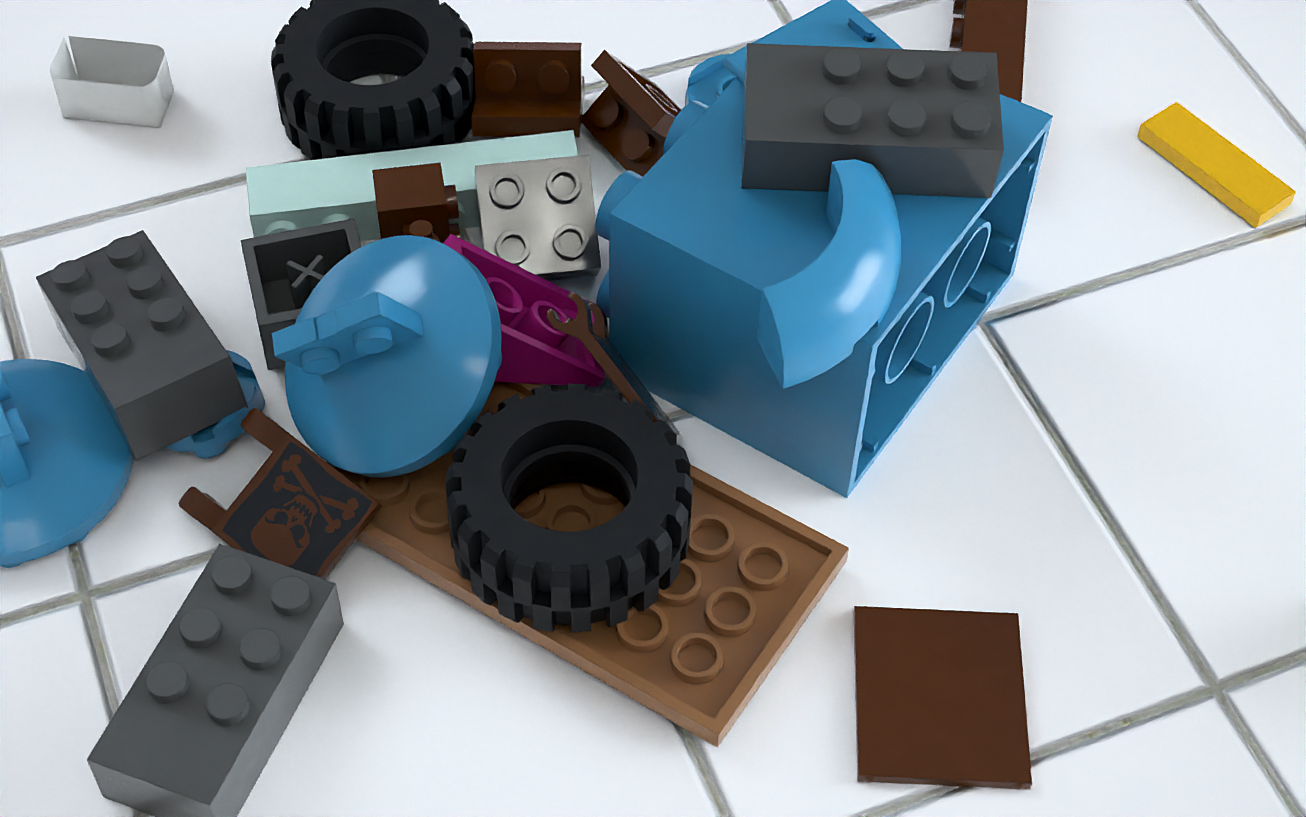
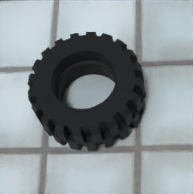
(362, 38)
(579, 573)

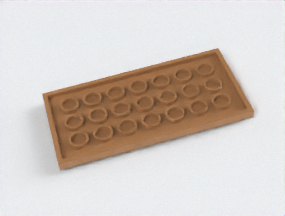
(704, 640)

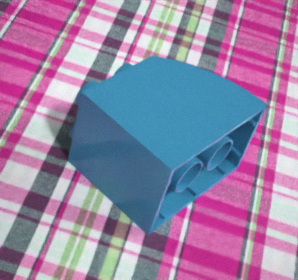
(700, 249)

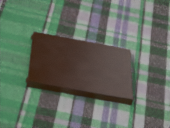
(940, 698)

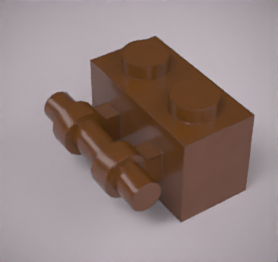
(415, 202)

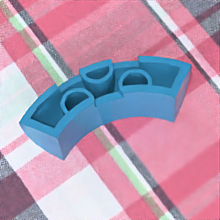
(835, 300)

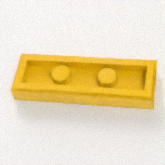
(1216, 164)

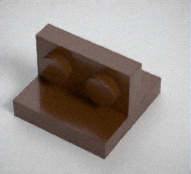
(527, 88)
(630, 115)

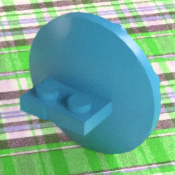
(391, 356)
(57, 459)

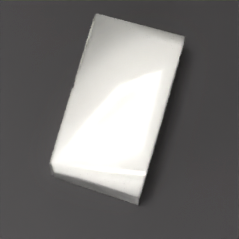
(112, 81)

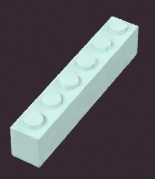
(343, 187)

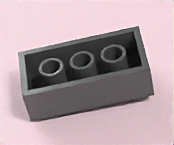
(913, 114)
(142, 343)
(218, 689)

